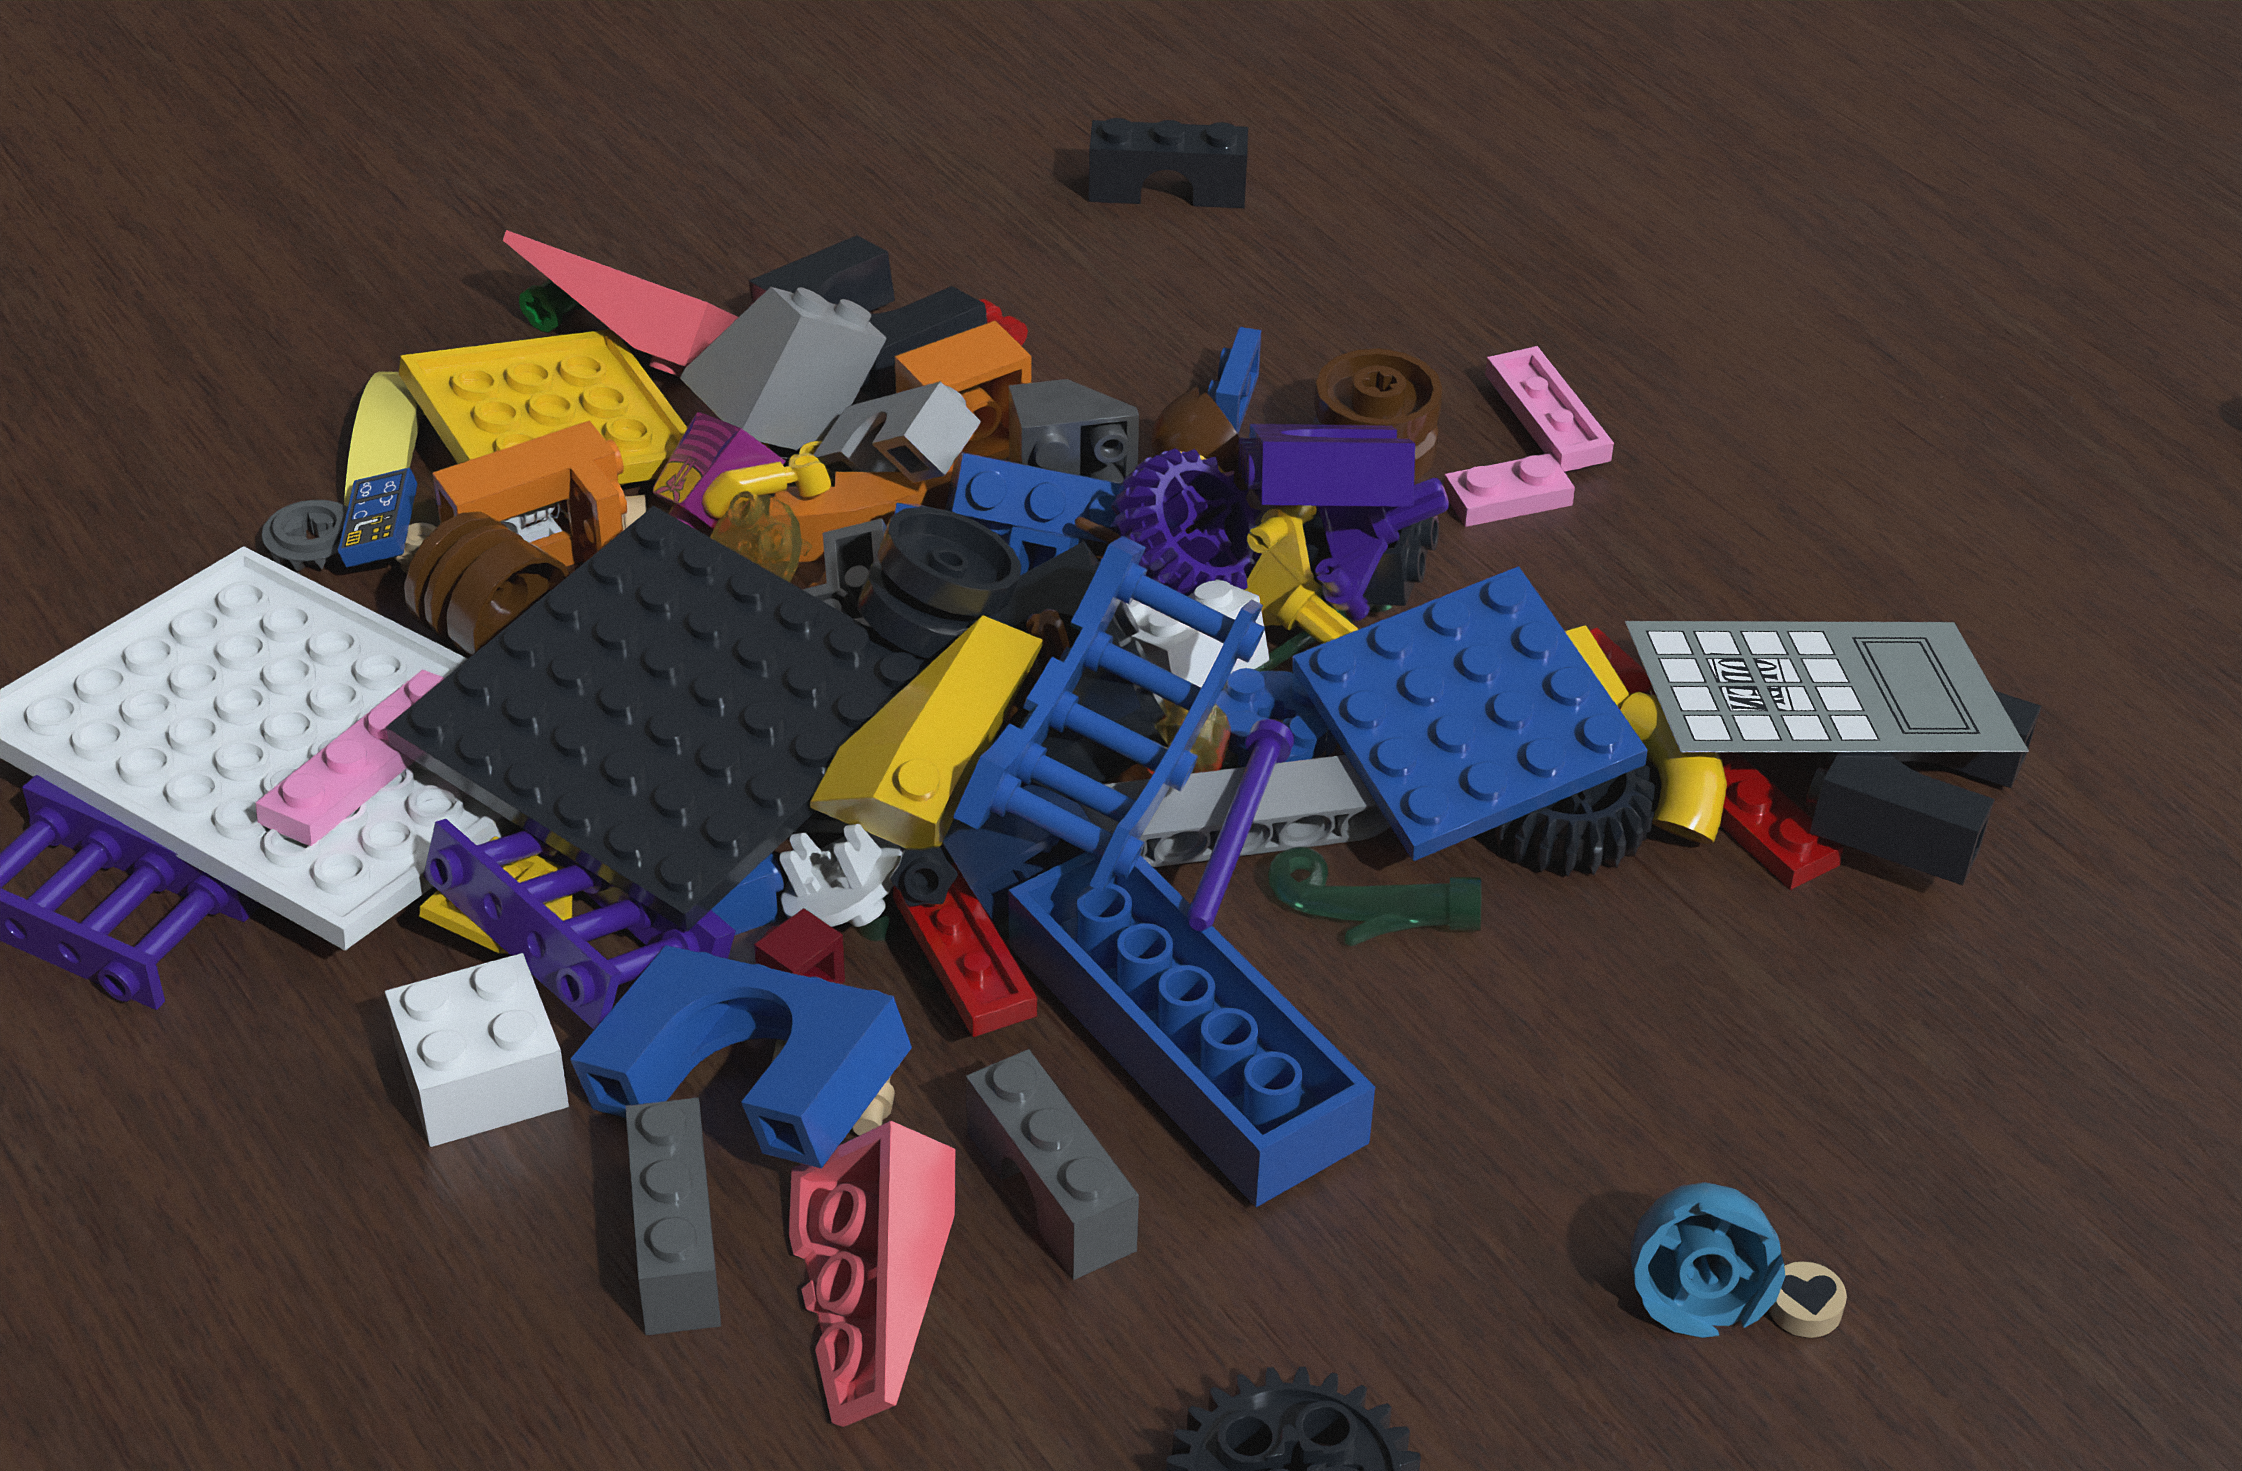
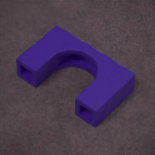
(1328, 465)

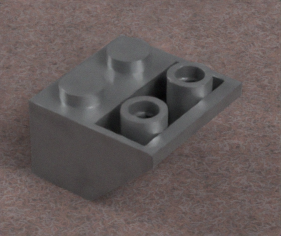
(1072, 430)

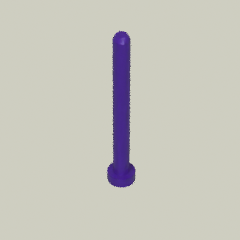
(1267, 744)

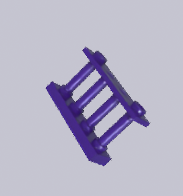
(103, 843)
(552, 947)

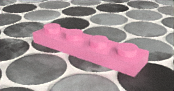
(343, 772)

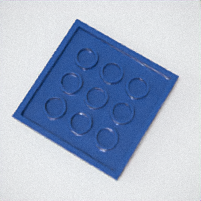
(1468, 712)

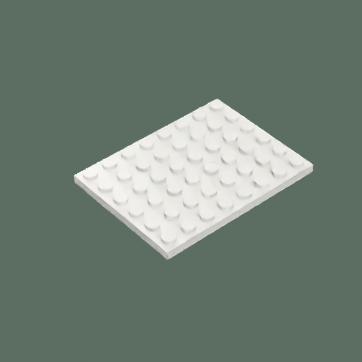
(213, 704)

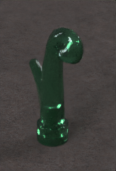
(1381, 907)

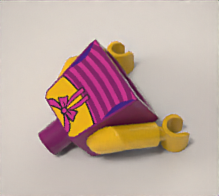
(721, 461)

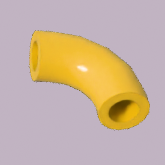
(1690, 781)

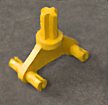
(1285, 576)

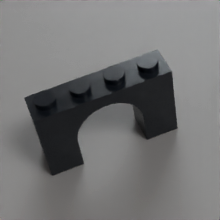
(862, 275)
(1061, 587)
(1910, 817)

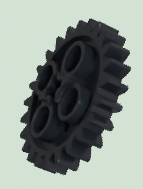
(1283, 1429)

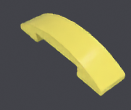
(382, 429)

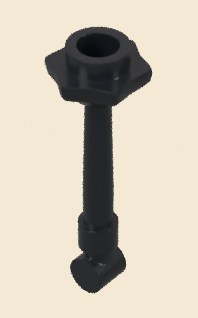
(923, 876)

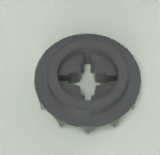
(286, 533)

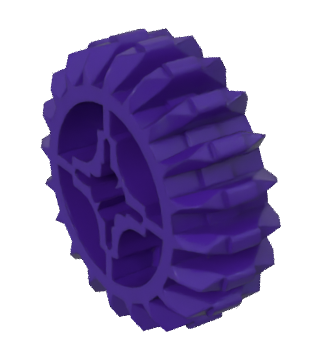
(1183, 493)

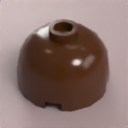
(1199, 425)

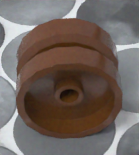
(1384, 391)

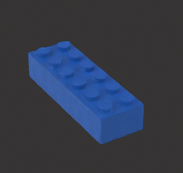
(1193, 1024)

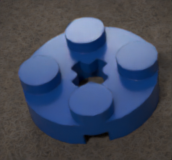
(1273, 695)

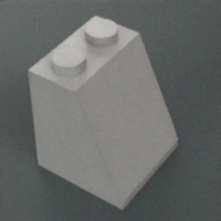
(787, 366)

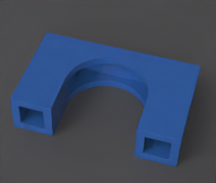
(694, 1003)

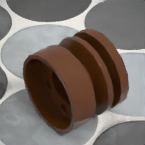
(476, 580)

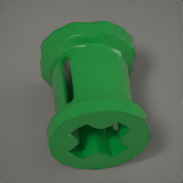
(546, 305)

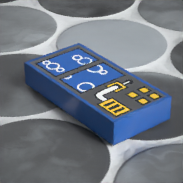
(378, 517)

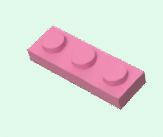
(1549, 408)

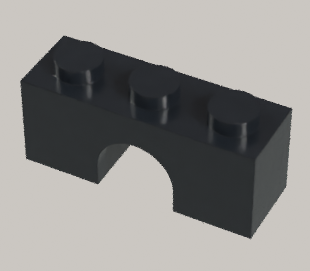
(1207, 155)

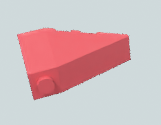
(642, 313)
(871, 1251)

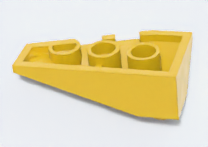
(919, 751)

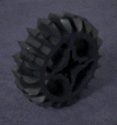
(1585, 827)

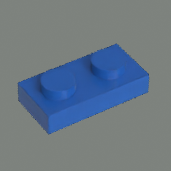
(1237, 376)

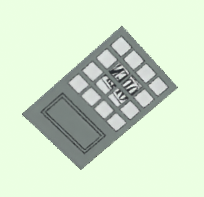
(1822, 687)

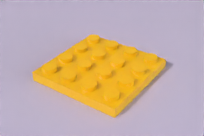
(533, 387)

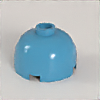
(1706, 1259)

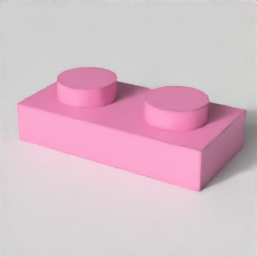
(1508, 489)

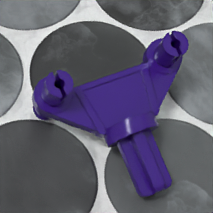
(1360, 538)

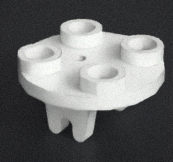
(840, 879)

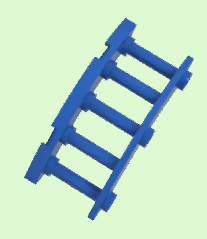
(1051, 704)

